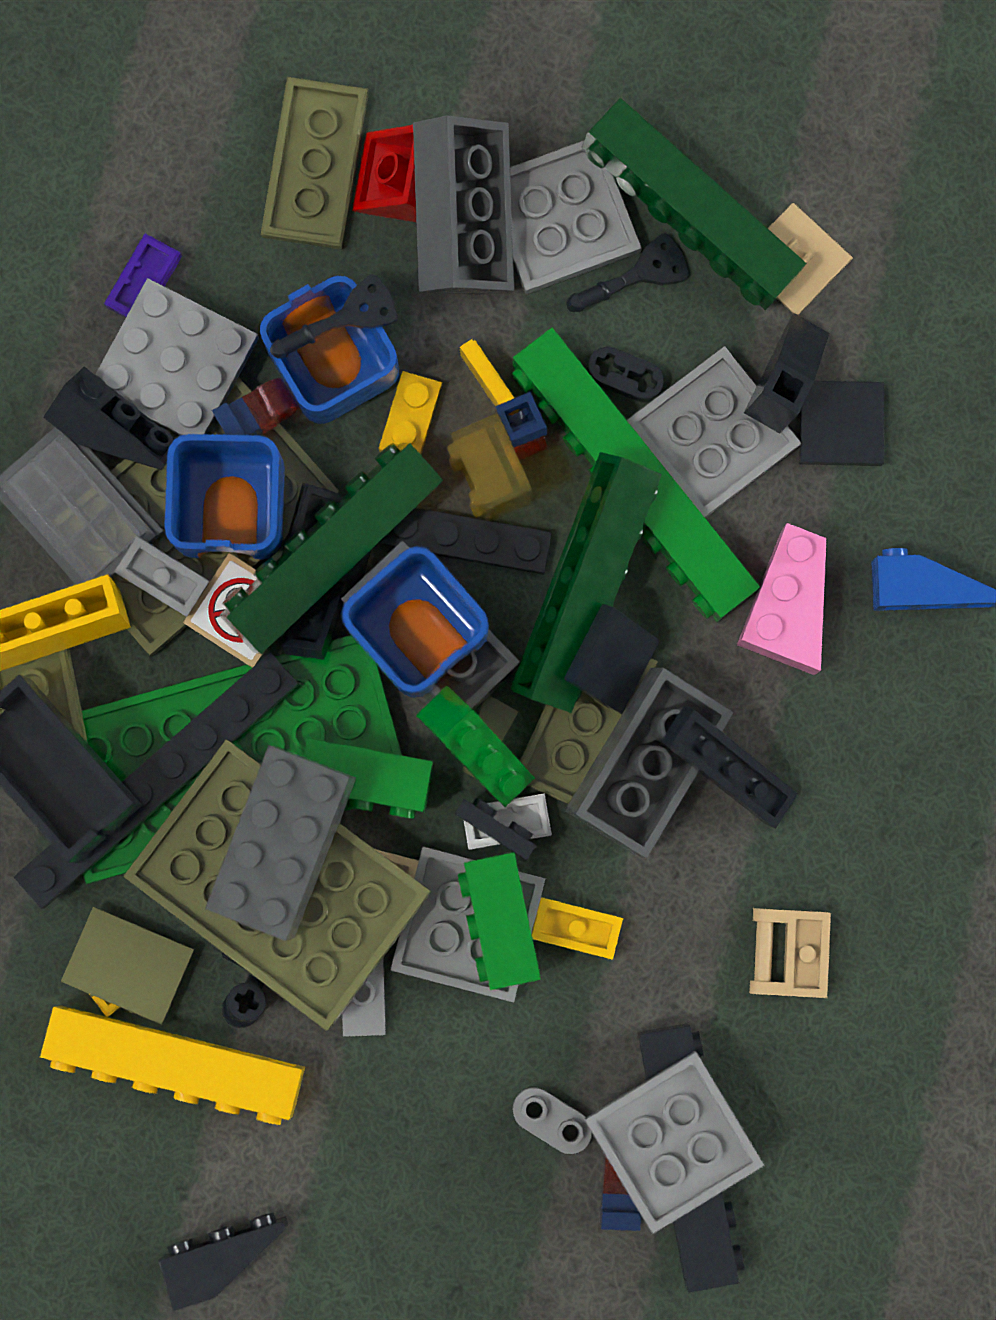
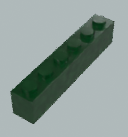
(692, 205)
(330, 546)
(586, 576)

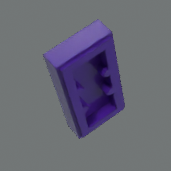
(149, 260)

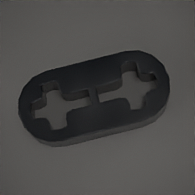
(629, 365)

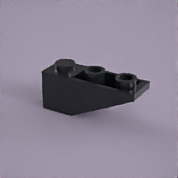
(788, 374)
(105, 421)
(206, 1269)

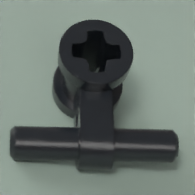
(252, 991)

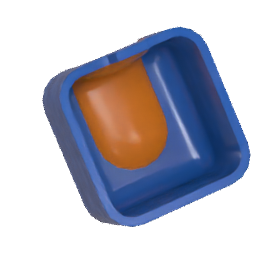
(342, 365)
(224, 495)
(415, 621)

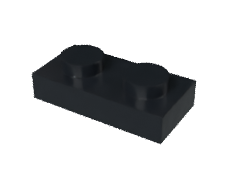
(315, 628)
(482, 818)

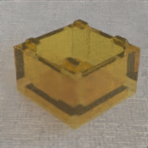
(489, 468)

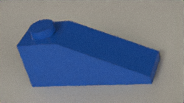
(919, 583)

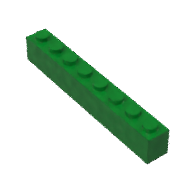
(673, 521)

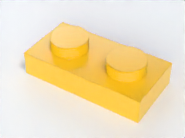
(411, 411)
(576, 928)

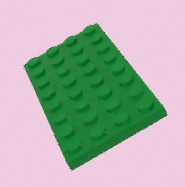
(335, 703)

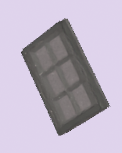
(74, 507)

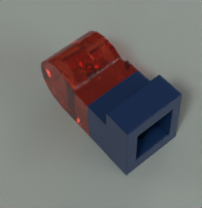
(257, 410)
(524, 428)
(617, 1206)

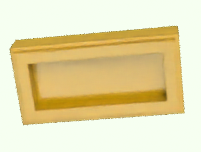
(485, 373)

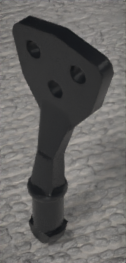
(641, 272)
(347, 316)

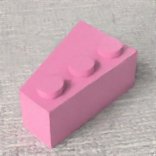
(790, 601)

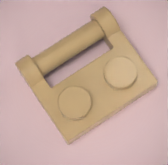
(804, 957)

